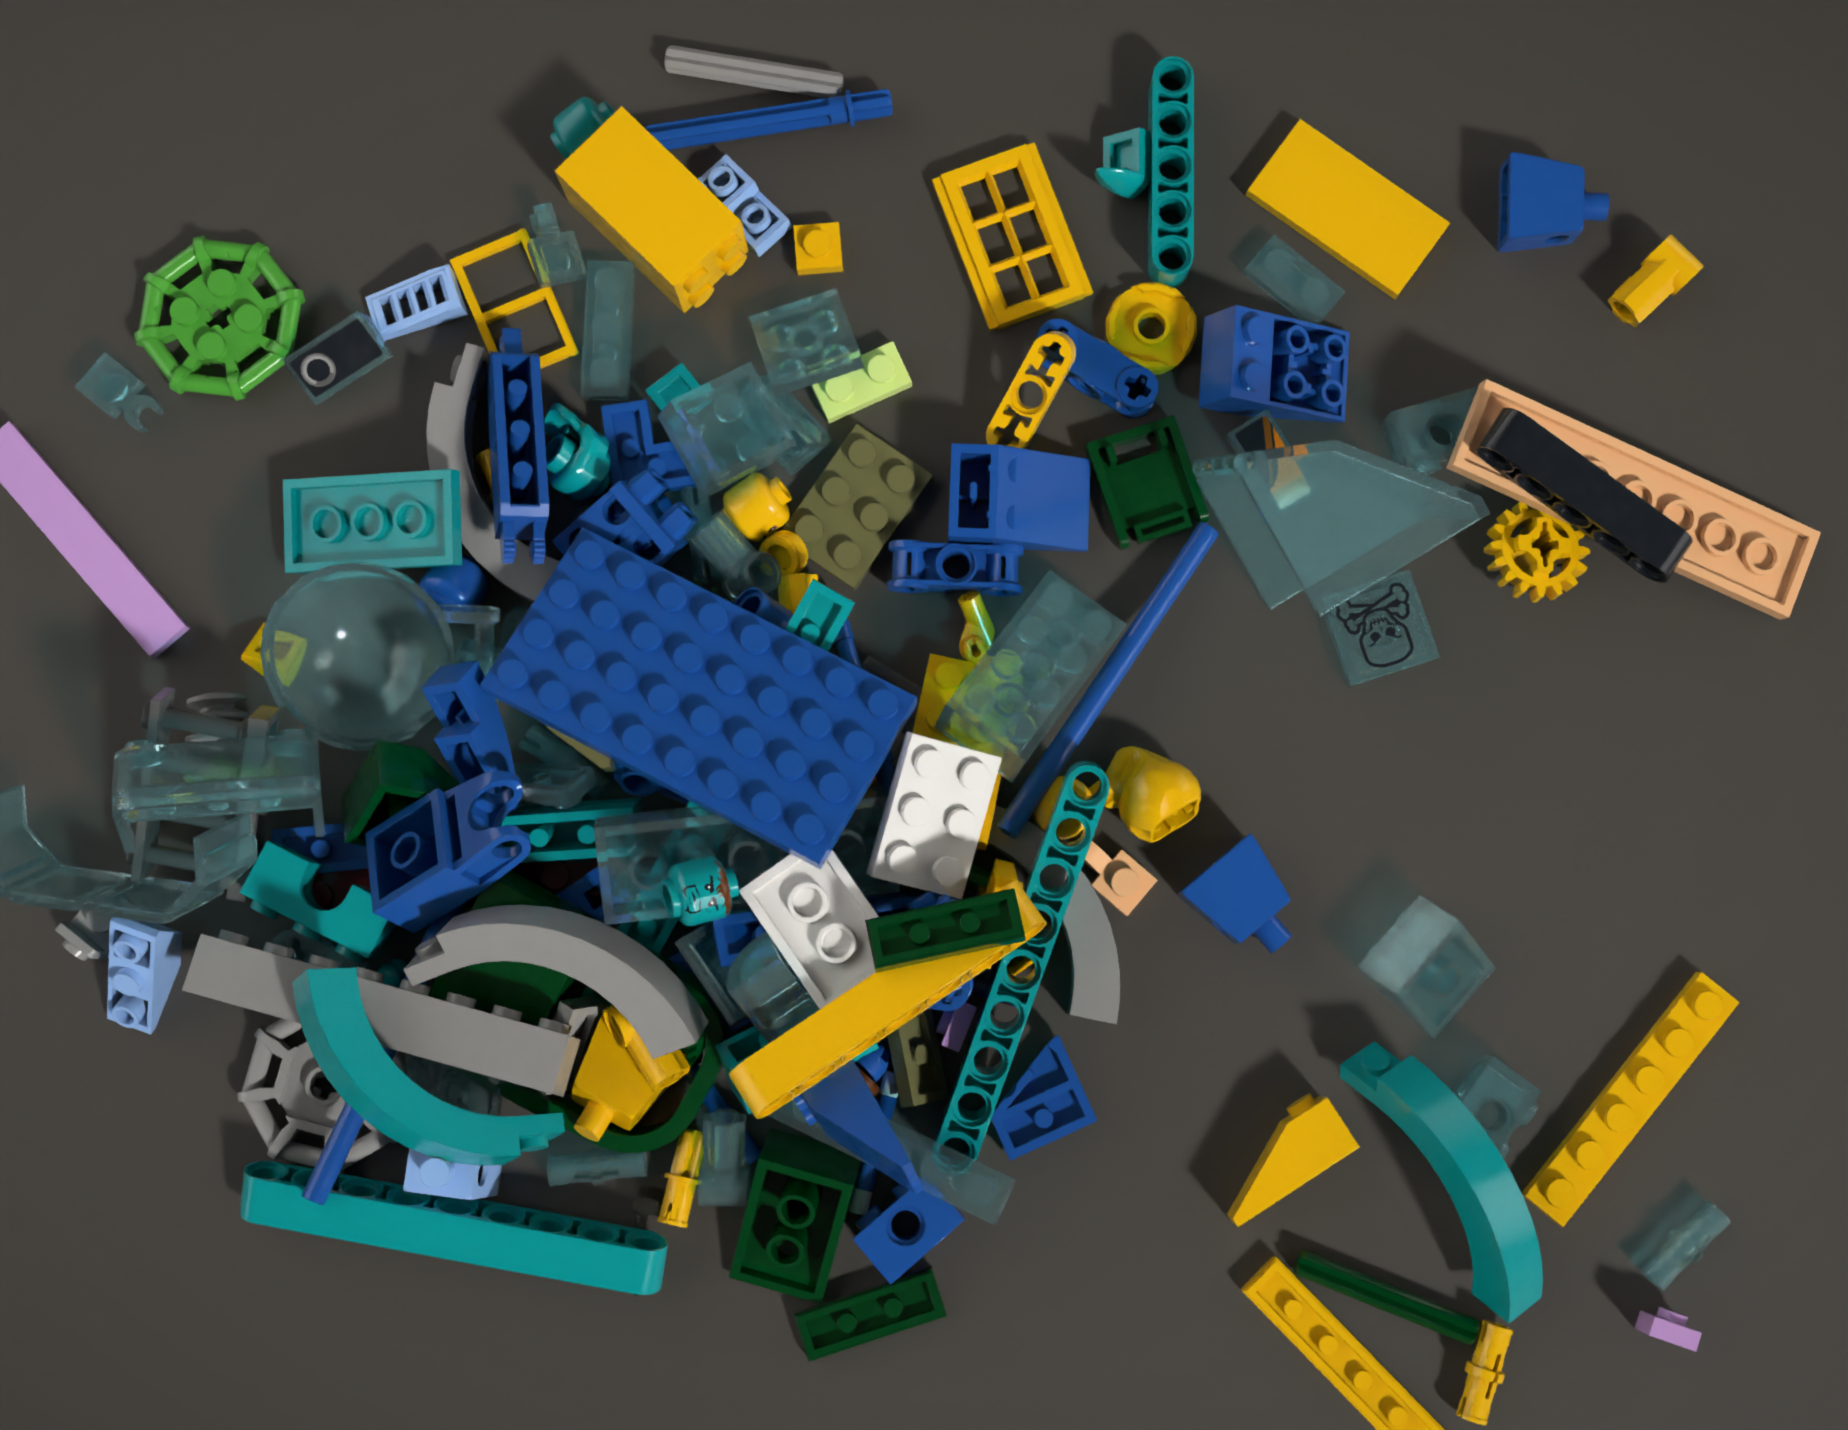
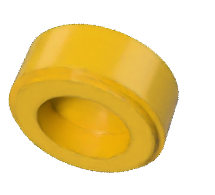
(787, 550)

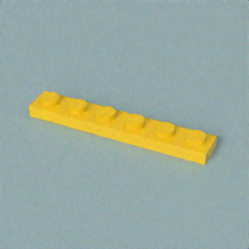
(1629, 1098)

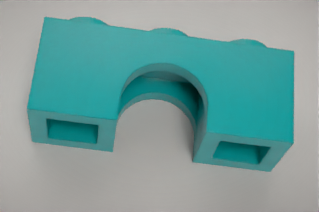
(284, 885)

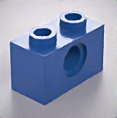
(897, 1253)

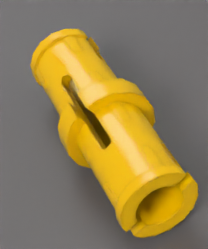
(1484, 1372)

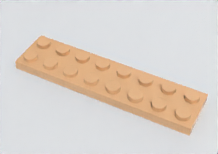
(1735, 543)

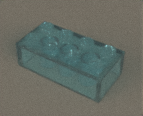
(1030, 674)

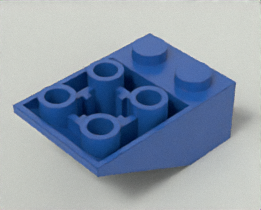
(1273, 364)
(1018, 498)

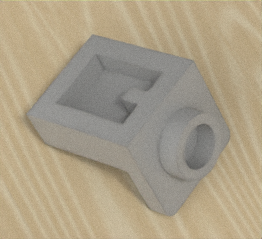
(86, 935)

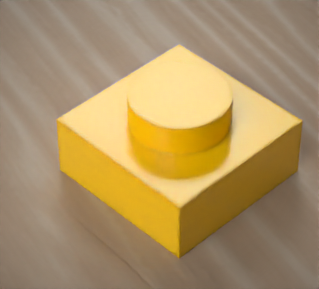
(818, 248)

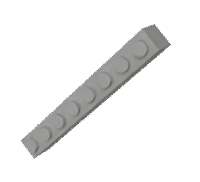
(399, 1017)

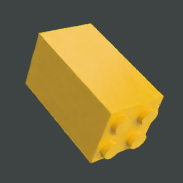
(653, 210)

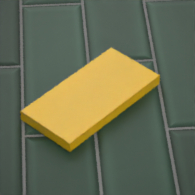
(1347, 209)

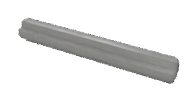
(753, 72)

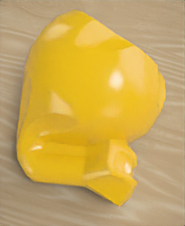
(1150, 793)

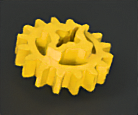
(1523, 564)

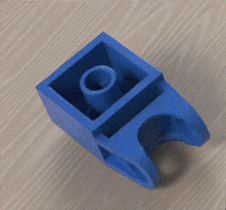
(444, 850)

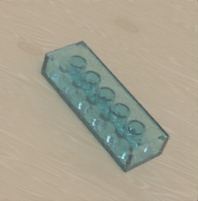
(642, 847)

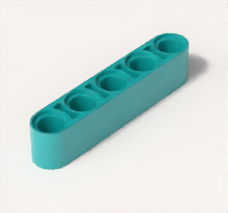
(1176, 152)

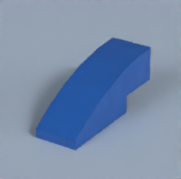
(473, 728)

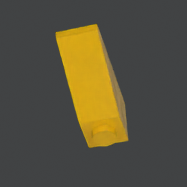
(1297, 1152)

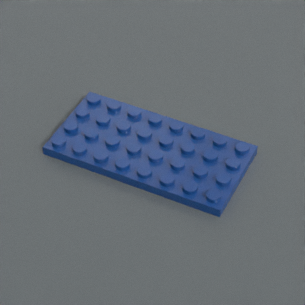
(700, 696)

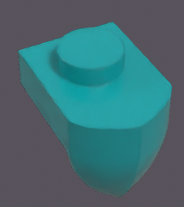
(1126, 163)

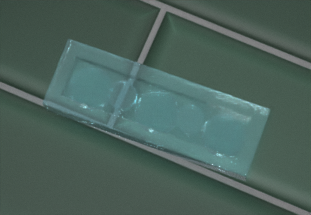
(607, 330)

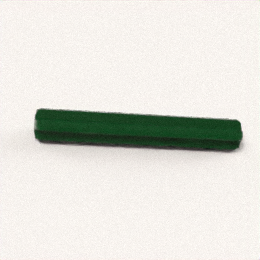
(1386, 1297)

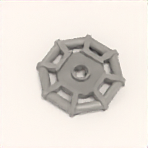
(299, 1098)

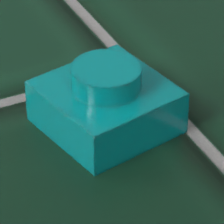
(671, 386)

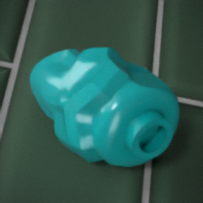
(575, 455)

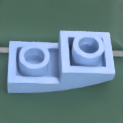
(738, 192)

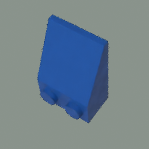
(856, 1122)

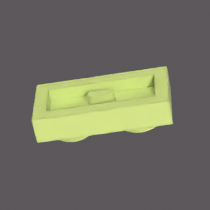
(879, 379)

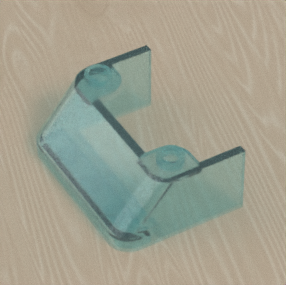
(215, 780)

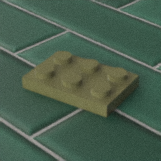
(857, 506)

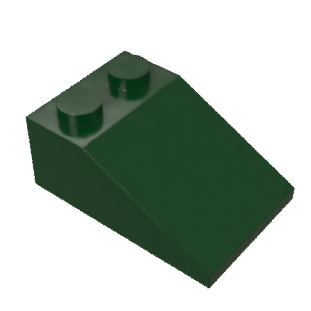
(794, 1216)

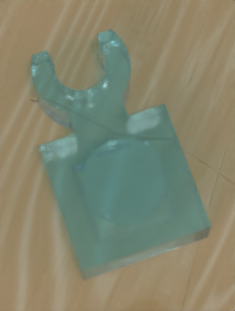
(116, 391)

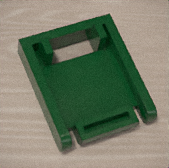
(1150, 491)

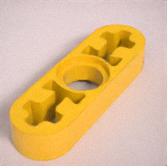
(1037, 358)

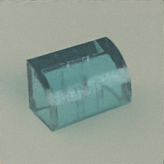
(768, 989)

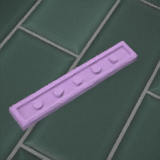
(87, 544)

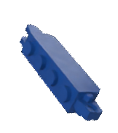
(517, 447)

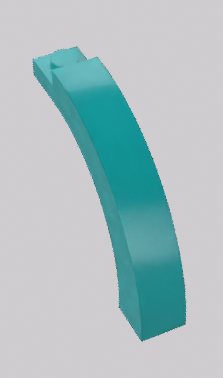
(387, 1098)
(1471, 1169)

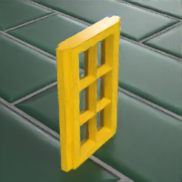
(1051, 221)

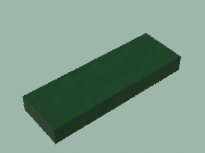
(945, 930)
(870, 1314)

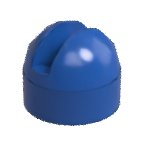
(875, 1063)

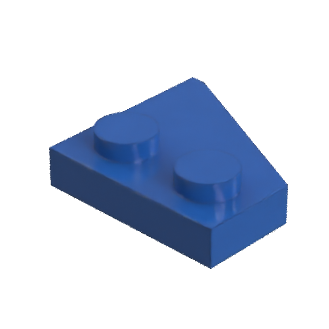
(1042, 1103)

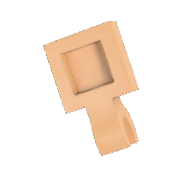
(1119, 879)

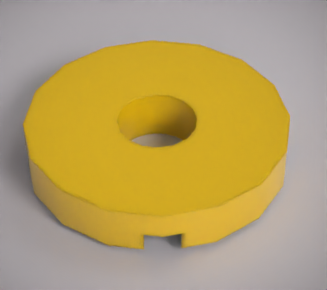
(1156, 302)

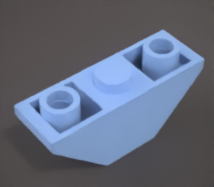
(141, 971)

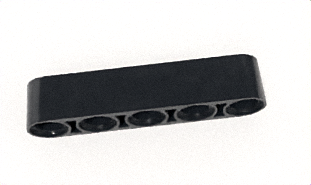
(1584, 495)

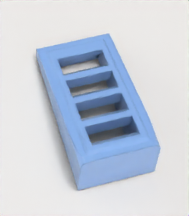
(410, 288)

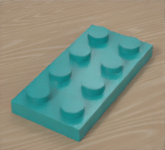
(373, 519)

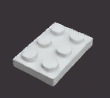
(933, 815)
(815, 923)

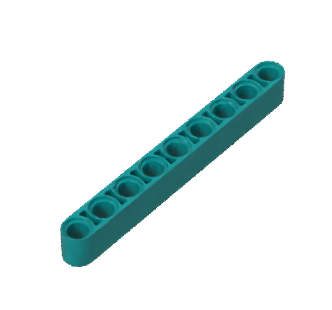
(1022, 990)
(458, 1229)

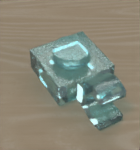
(553, 253)

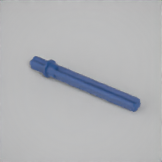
(773, 119)

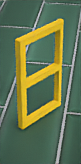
(511, 307)

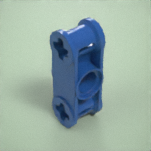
(1103, 371)
(981, 560)

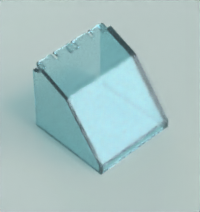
(1328, 517)

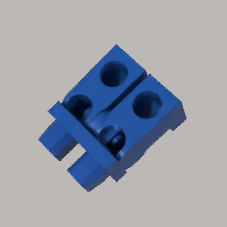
(634, 521)

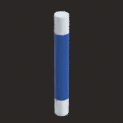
(867, 1174)

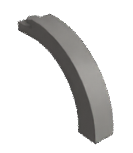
(451, 446)
(1085, 926)
(579, 947)

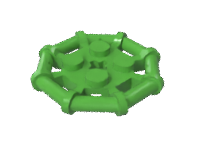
(194, 310)

